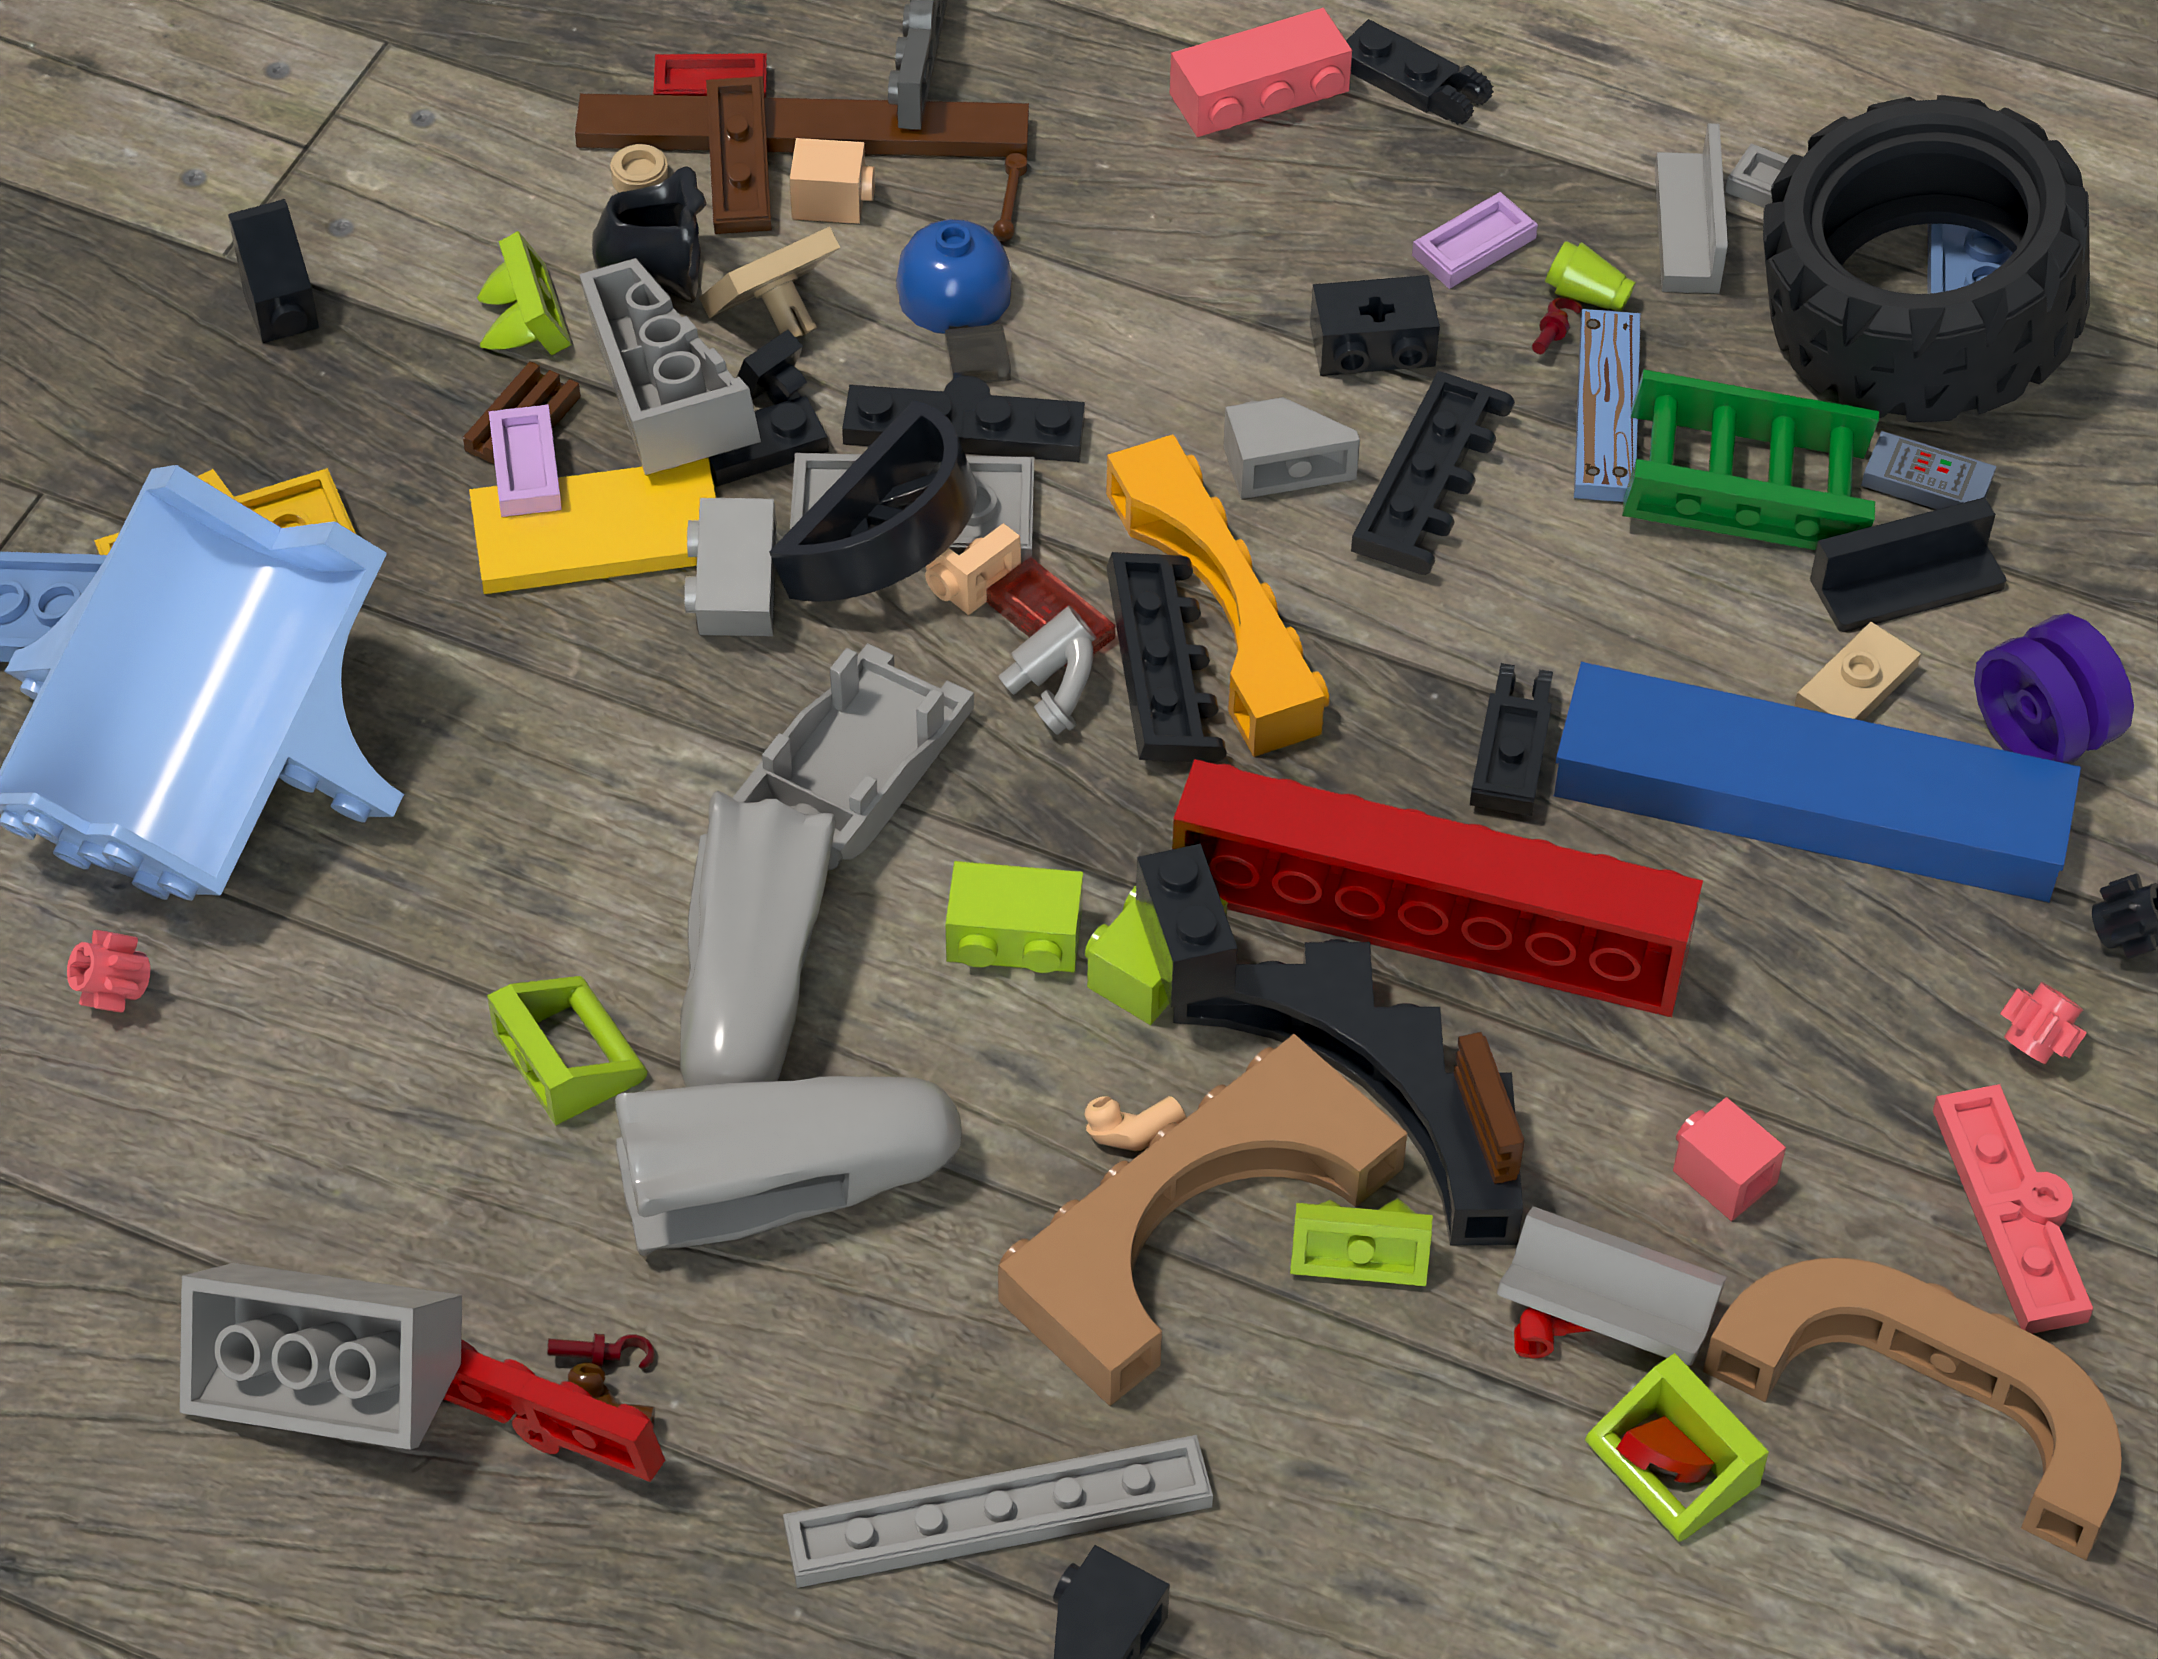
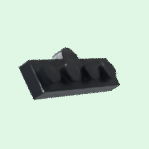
(981, 420)

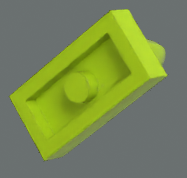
(536, 314)
(1362, 1243)

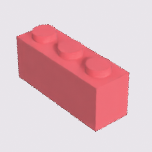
(1260, 72)

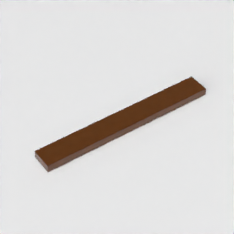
(682, 124)

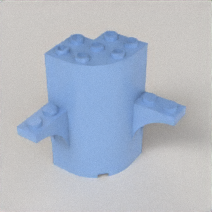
(188, 690)

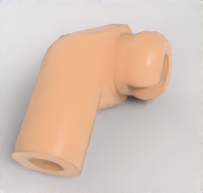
(1127, 1130)

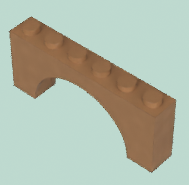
(1275, 1120)

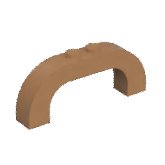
(1952, 1344)

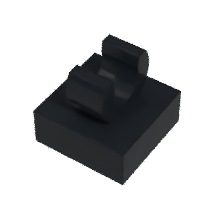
(774, 369)

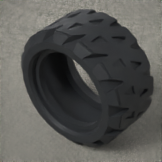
(1918, 167)

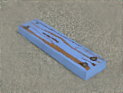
(1604, 403)

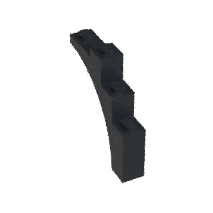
(1390, 1054)

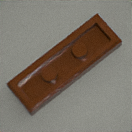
(738, 155)

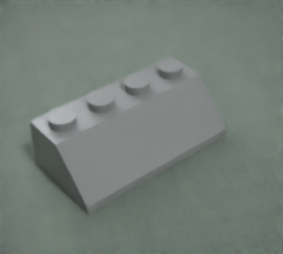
(317, 1353)

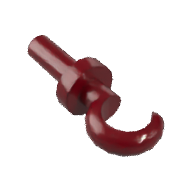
(1555, 323)
(599, 1350)

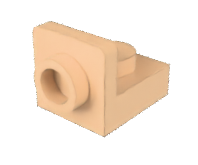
(968, 575)

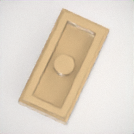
(1860, 675)

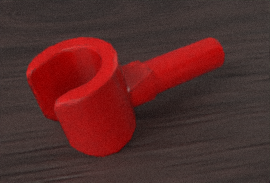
(1537, 1330)

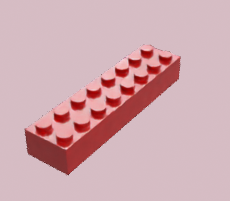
(1441, 887)

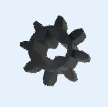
(2128, 916)

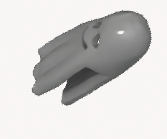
(749, 936)
(769, 1153)

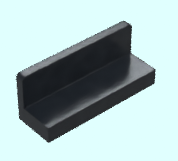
(1907, 565)

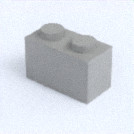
(734, 566)

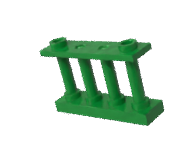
(1740, 505)

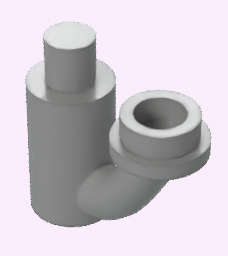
(1058, 642)

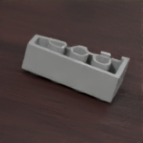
(667, 381)

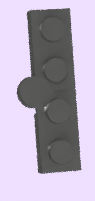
(915, 60)

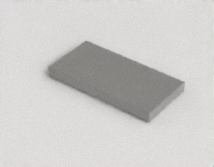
(1002, 486)

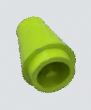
(1589, 278)

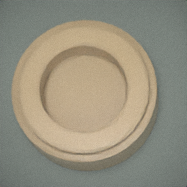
(638, 167)

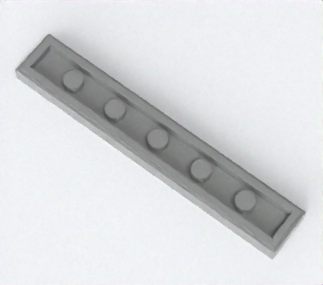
(997, 1511)

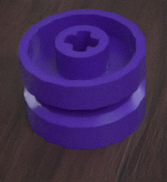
(2054, 691)

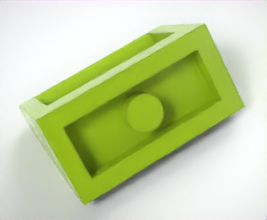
(561, 1089)
(1693, 1408)

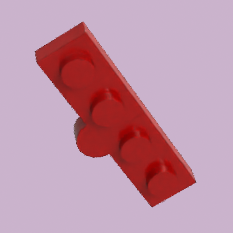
(556, 1414)

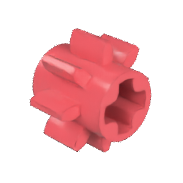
(108, 971)
(2043, 1023)

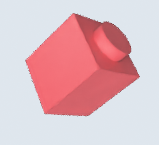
(1728, 1158)

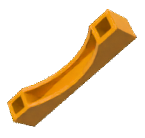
(1166, 506)

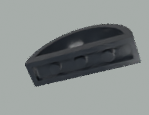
(857, 535)

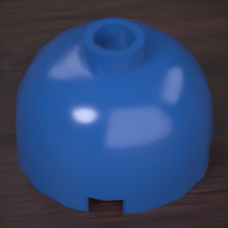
(953, 276)

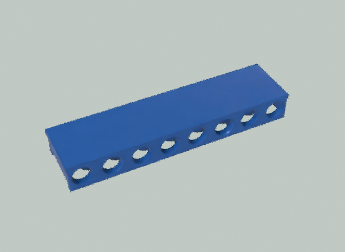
(1817, 782)

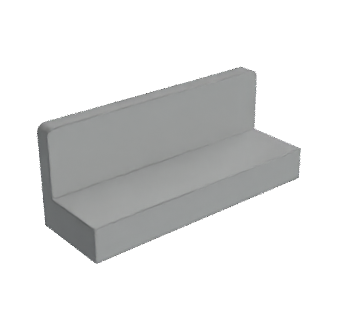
(1692, 217)
(1612, 1286)

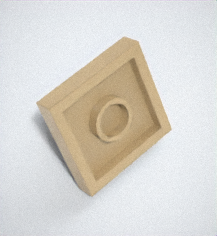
(773, 281)

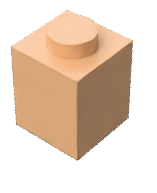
(830, 181)

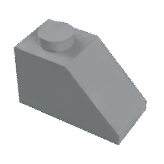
(1286, 448)

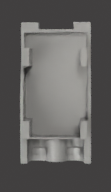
(859, 747)

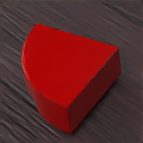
(1667, 1448)

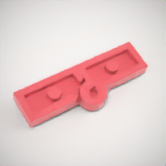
(2015, 1209)

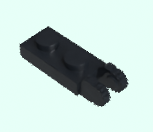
(1416, 73)
(1512, 745)

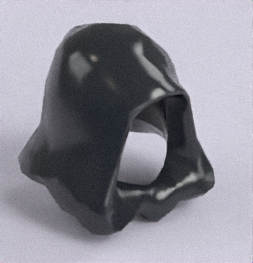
(656, 229)

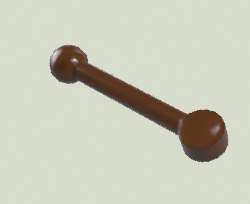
(1015, 167)

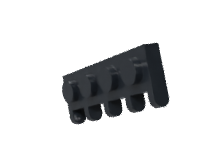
(1424, 471)
(1159, 659)

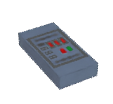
(1925, 473)

